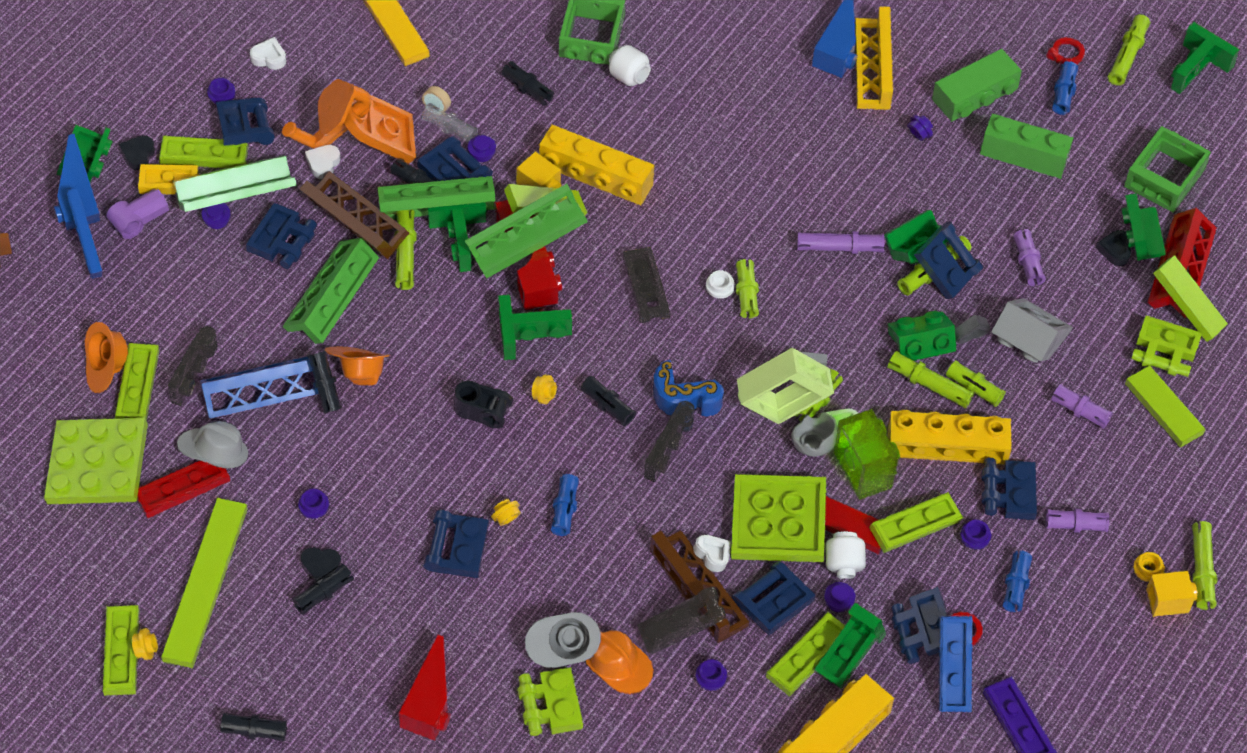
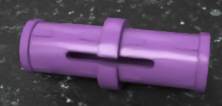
(1029, 257)
(1082, 406)
(1077, 520)

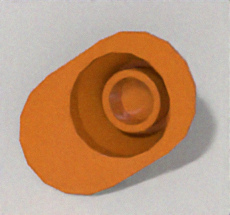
(105, 355)
(359, 365)
(621, 663)

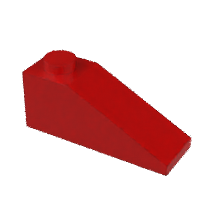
(426, 704)

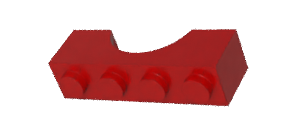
(536, 279)

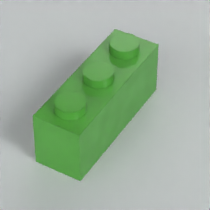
(976, 85)
(1026, 146)

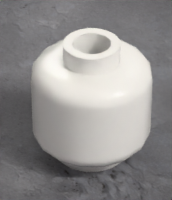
(629, 65)
(845, 554)

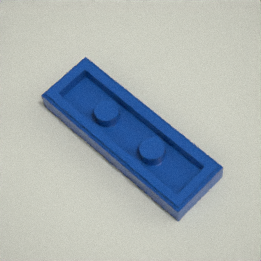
(84, 233)
(955, 663)

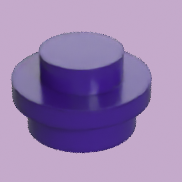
(221, 90)
(920, 127)
(482, 148)
(216, 216)
(313, 504)
(975, 534)
(839, 597)
(711, 675)

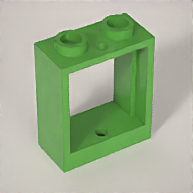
(585, 49)
(1158, 188)

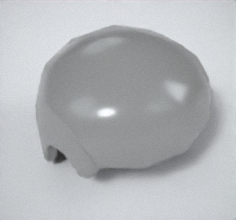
(815, 435)

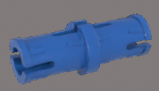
(1065, 88)
(565, 505)
(1017, 581)

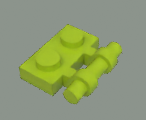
(1169, 339)
(560, 699)

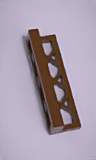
(348, 219)
(689, 586)

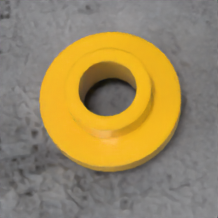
(544, 389)
(506, 512)
(1151, 560)
(144, 644)

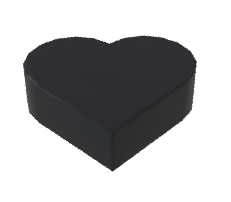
(137, 151)
(1115, 248)
(319, 563)

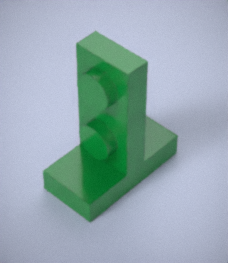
(1203, 48)
(455, 219)
(530, 325)
(851, 646)

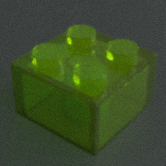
(866, 453)

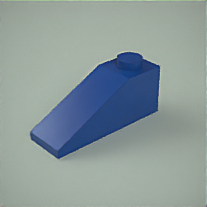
(837, 45)
(72, 177)

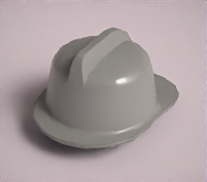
(215, 444)
(563, 639)

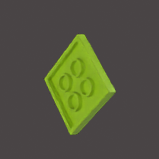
(96, 461)
(779, 518)

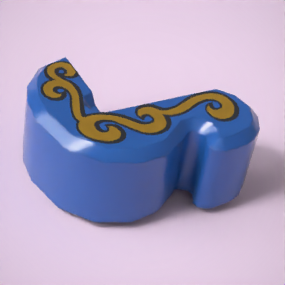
(702, 394)

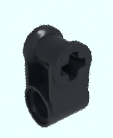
(483, 404)

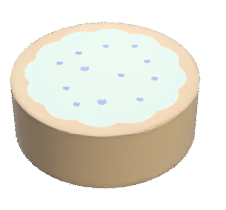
(437, 97)

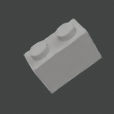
(1030, 330)

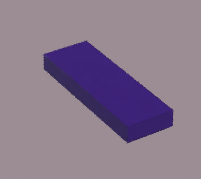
(1017, 717)

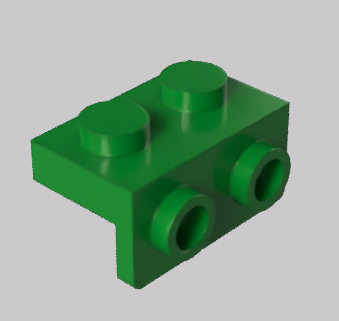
(91, 147)
(1145, 229)
(910, 236)
(924, 335)

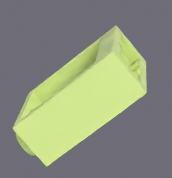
(811, 386)

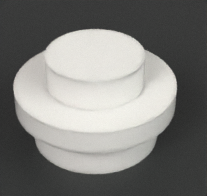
(720, 284)

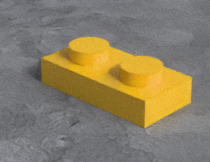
(162, 177)

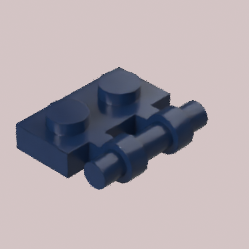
(274, 231)
(1019, 489)
(925, 612)

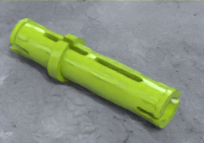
(1132, 42)
(405, 251)
(912, 282)
(920, 374)
(1204, 574)

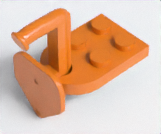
(365, 116)

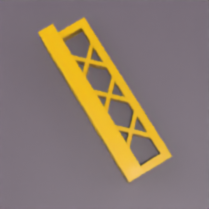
(884, 58)

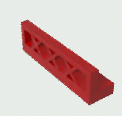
(1180, 241)

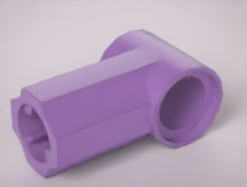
(131, 217)

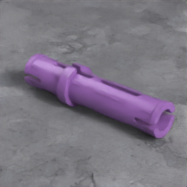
(841, 242)

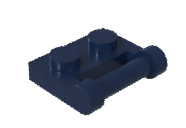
(236, 125)
(443, 167)
(941, 264)
(466, 548)
(779, 604)

